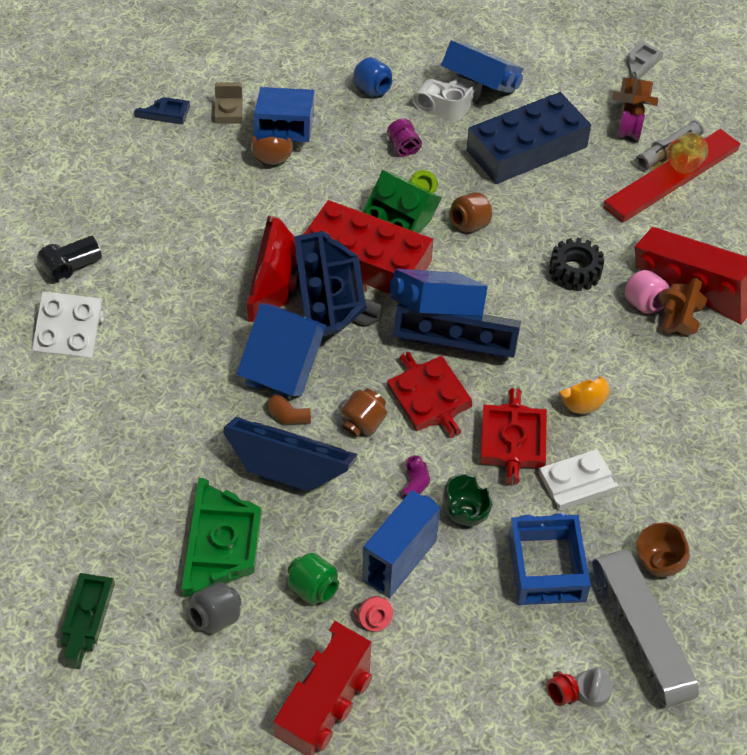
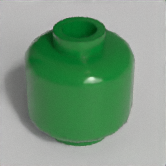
(313, 578)

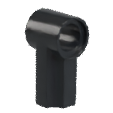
(62, 261)

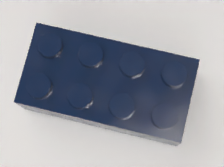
(528, 137)

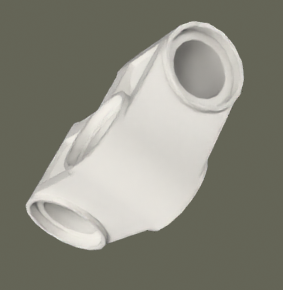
(447, 100)

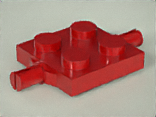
(430, 394)
(513, 436)

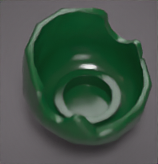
(465, 492)

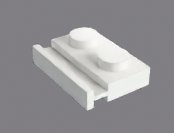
(578, 479)

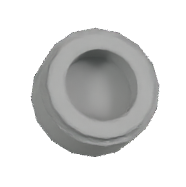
(595, 687)

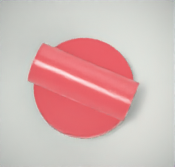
(374, 613)

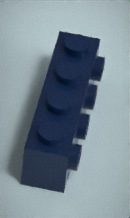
(466, 332)

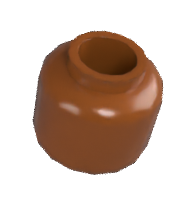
(471, 212)
(363, 412)

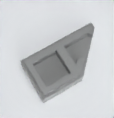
(642, 59)

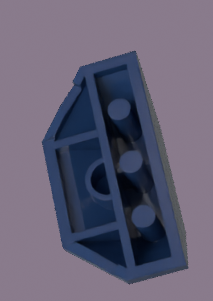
(329, 281)
(285, 455)

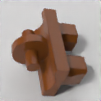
(635, 94)
(680, 305)

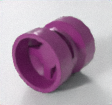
(404, 137)

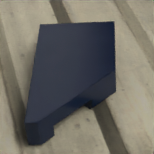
(165, 110)

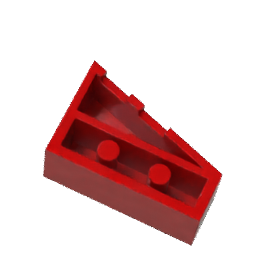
(325, 692)

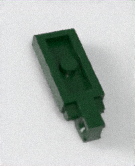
(85, 617)

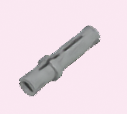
(650, 156)

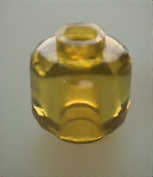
(687, 152)

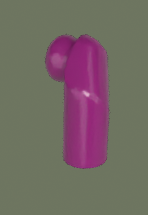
(417, 474)

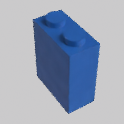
(482, 67)
(284, 113)
(438, 292)
(280, 351)
(400, 543)

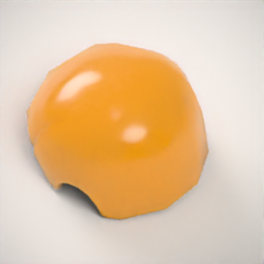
(586, 396)

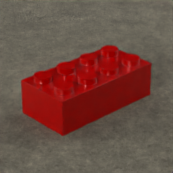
(376, 242)

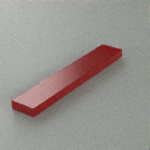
(666, 179)

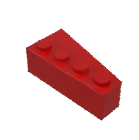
(683, 259)

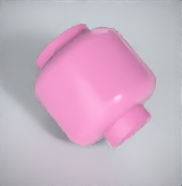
(644, 290)

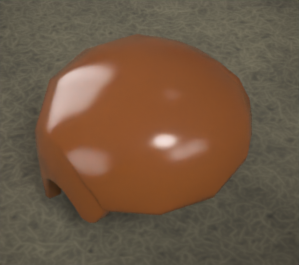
(271, 149)
(665, 543)

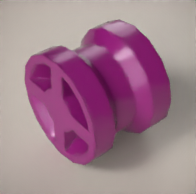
(631, 125)

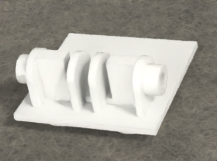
(67, 324)

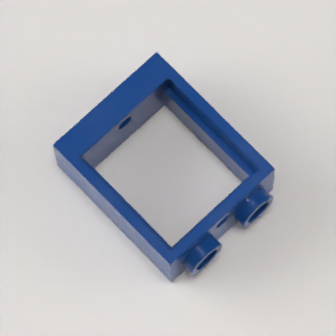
(549, 588)

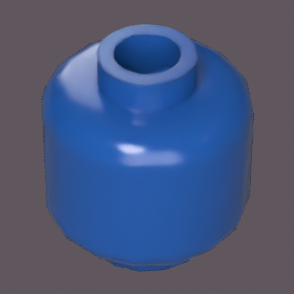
(372, 77)

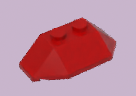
(275, 268)

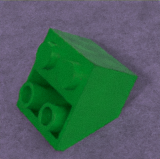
(401, 202)

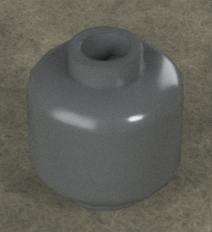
(214, 607)

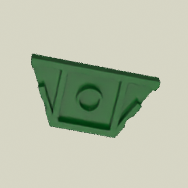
(220, 539)

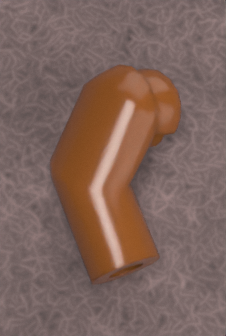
(286, 414)

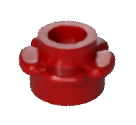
(562, 688)

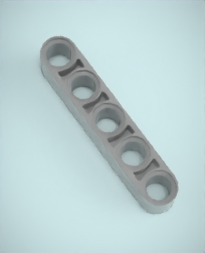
(647, 628)

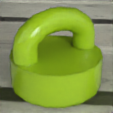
(425, 179)

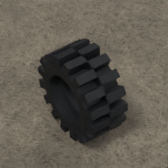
(576, 276)

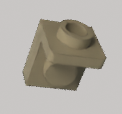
(228, 103)

